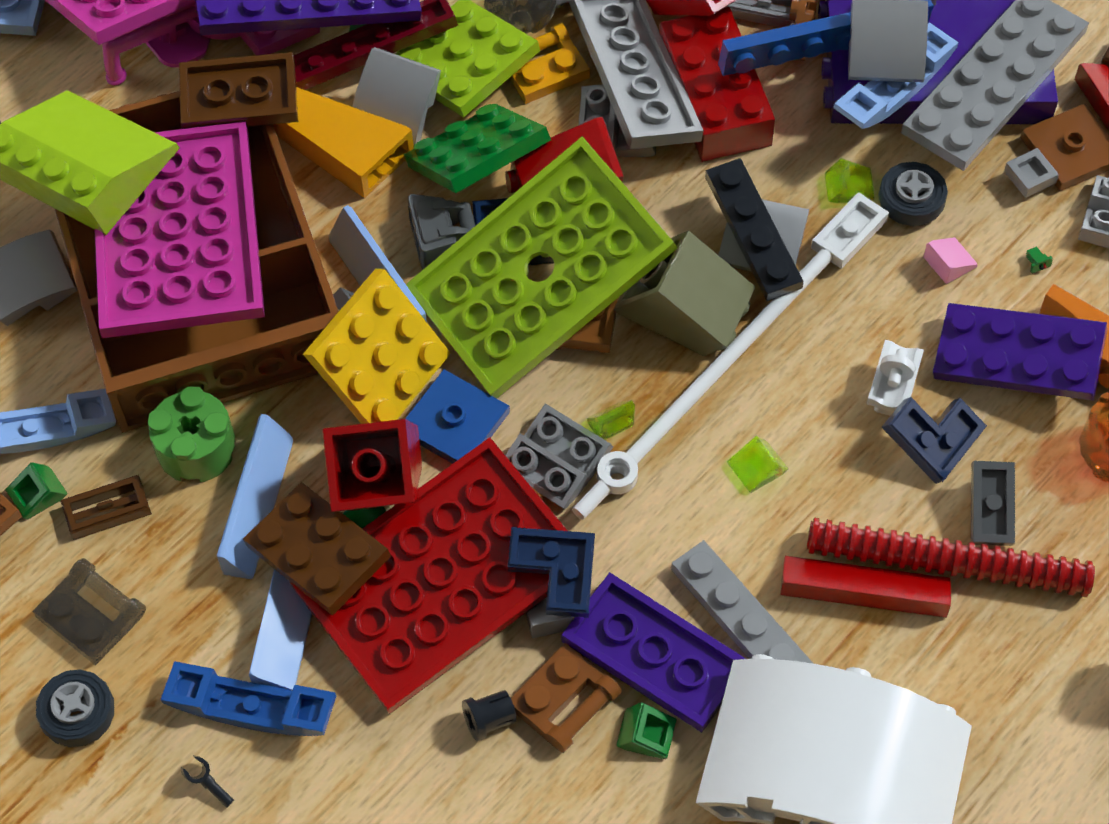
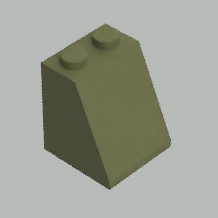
(690, 297)

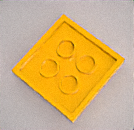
(377, 351)

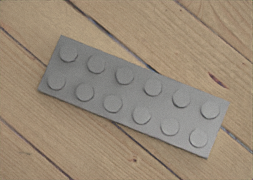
(637, 72)
(994, 80)

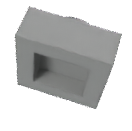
(1031, 172)

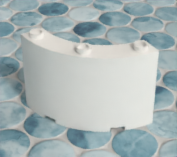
(830, 748)

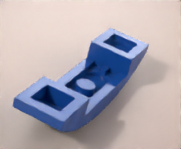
(248, 704)

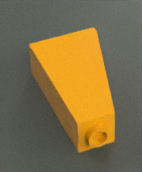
(346, 141)

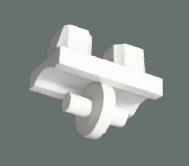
(894, 377)

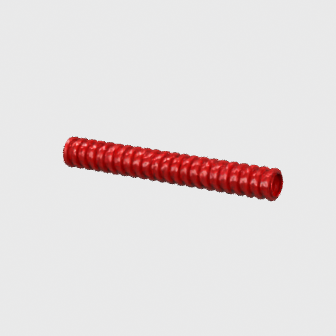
(952, 557)

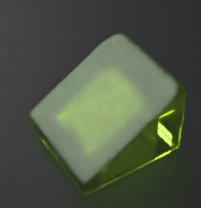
(846, 180)
(613, 419)
(757, 464)

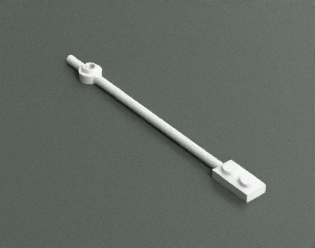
(833, 244)

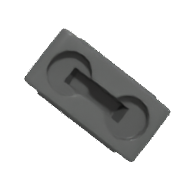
(433, 224)

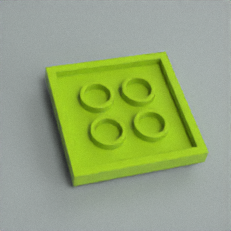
(473, 56)

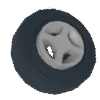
(927, 193)
(71, 693)

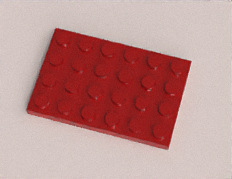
(445, 577)

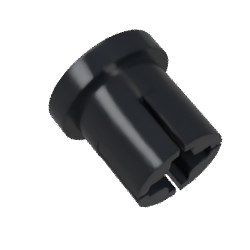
(488, 713)

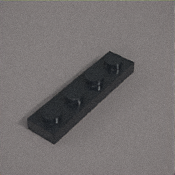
(754, 229)

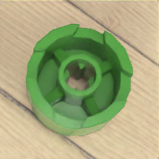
(192, 435)

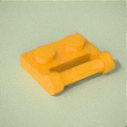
(552, 70)

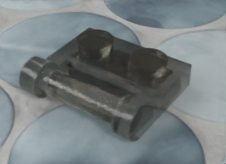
(81, 622)

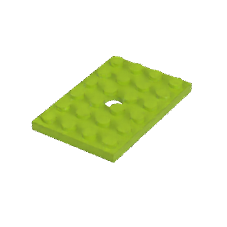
(566, 212)

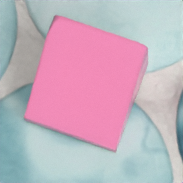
(948, 259)

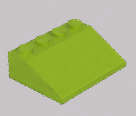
(81, 158)

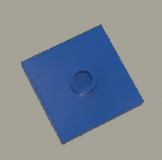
(456, 417)

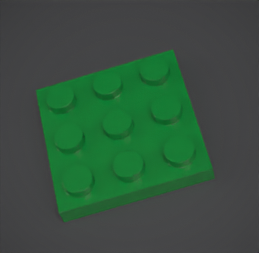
(476, 147)

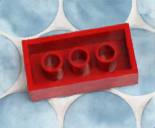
(728, 106)

